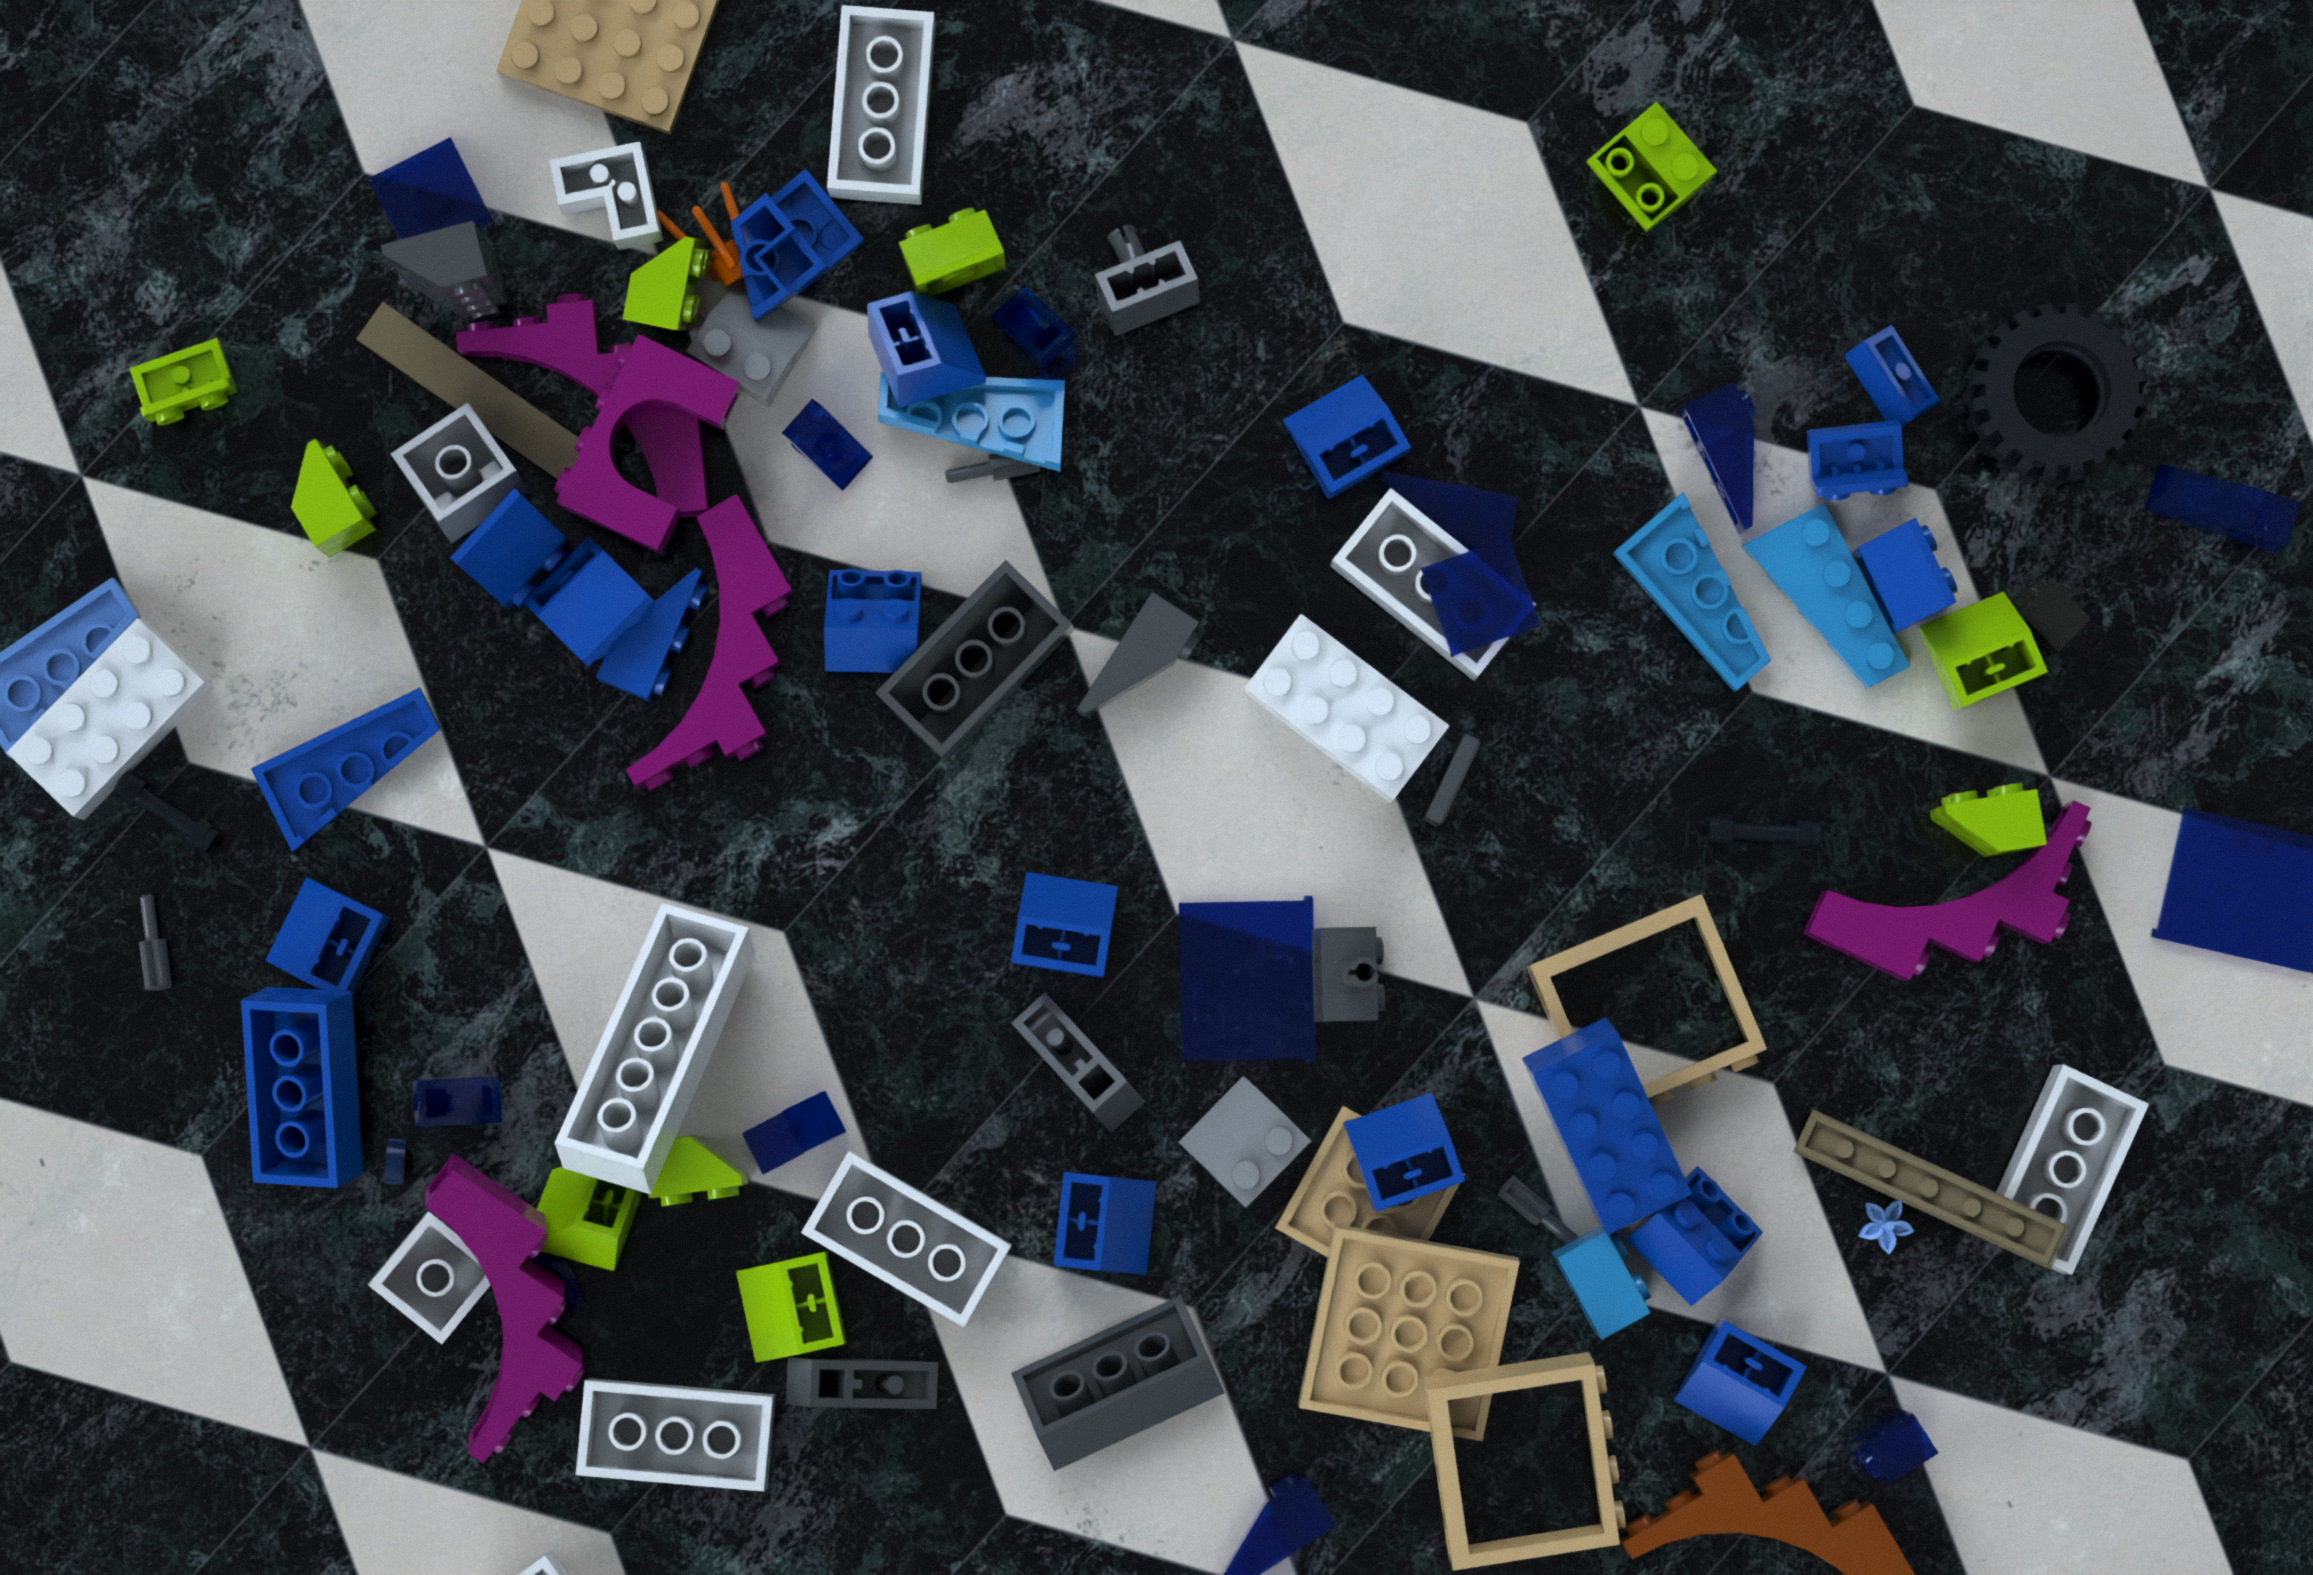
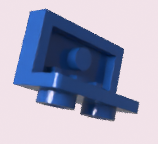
(1856, 459)

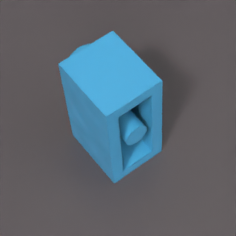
(1602, 1282)

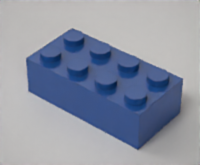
(302, 1086)
(1606, 1125)

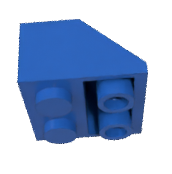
(922, 347)
(1347, 436)
(1906, 575)
(589, 602)
(871, 620)
(1064, 925)
(327, 938)
(1403, 1152)
(1104, 1223)
(1696, 1238)
(1739, 1382)

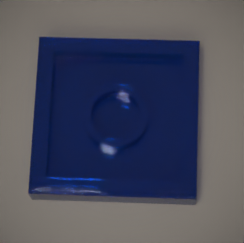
(430, 192)
(1480, 597)

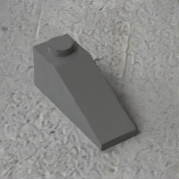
(1147, 649)
(1078, 1062)
(861, 1383)

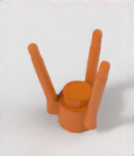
(725, 256)

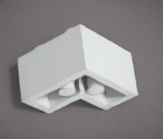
(614, 180)

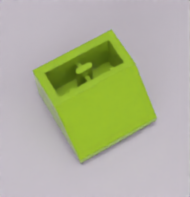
(1652, 167)
(665, 287)
(327, 504)
(1982, 651)
(1994, 825)
(696, 1168)
(587, 1217)
(791, 1307)

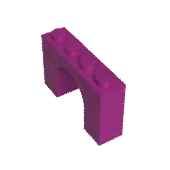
(647, 378)

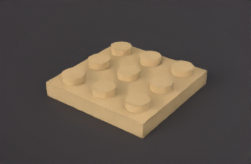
(1336, 1194)

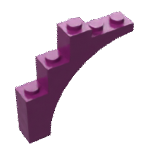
(573, 348)
(742, 656)
(2021, 901)
(501, 1236)

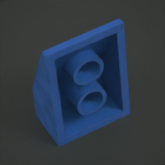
(512, 550)

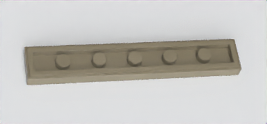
(461, 382)
(1932, 1189)

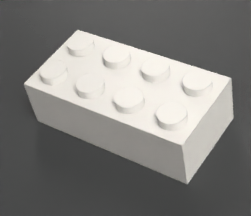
(881, 105)
(1386, 563)
(1345, 708)
(110, 719)
(2072, 1154)
(906, 1238)
(676, 1434)

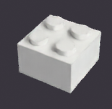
(432, 1278)

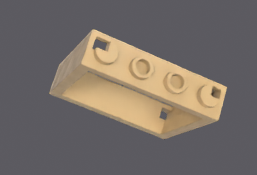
(1697, 1073)
(1511, 1377)

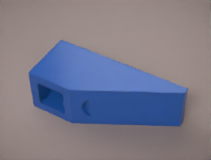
(644, 650)

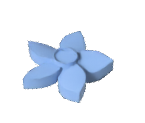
(1885, 1225)

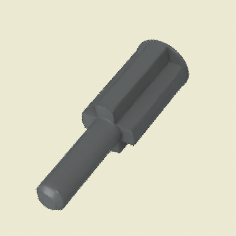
(998, 466)
(153, 950)
(1533, 1208)

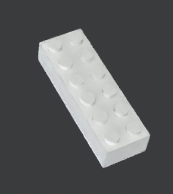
(655, 1048)

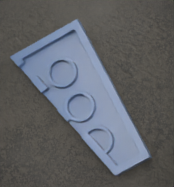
(56, 654)

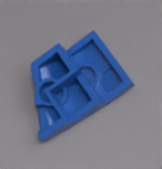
(790, 242)

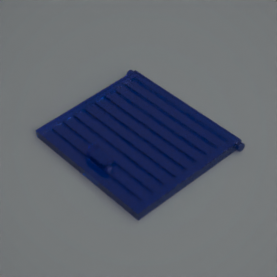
(2240, 890)
(1247, 980)

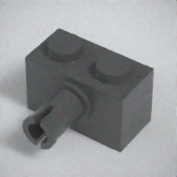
(1144, 284)
(1346, 974)

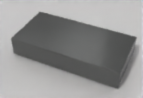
(1452, 780)

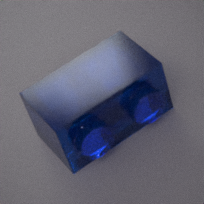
(1893, 1446)

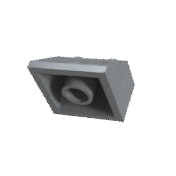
(748, 350)
(458, 472)
(1244, 1141)

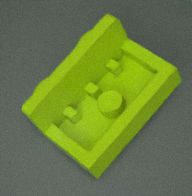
(183, 382)

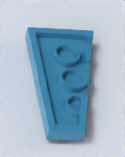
(999, 416)
(1684, 578)
(1827, 587)

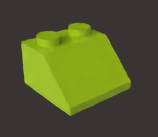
(952, 253)

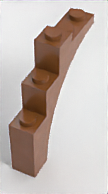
(1789, 1512)

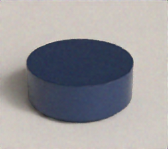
(395, 1161)

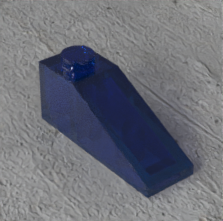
(1725, 440)
(2224, 507)
(1463, 512)
(1280, 1527)

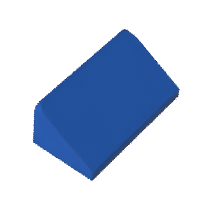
(1892, 377)

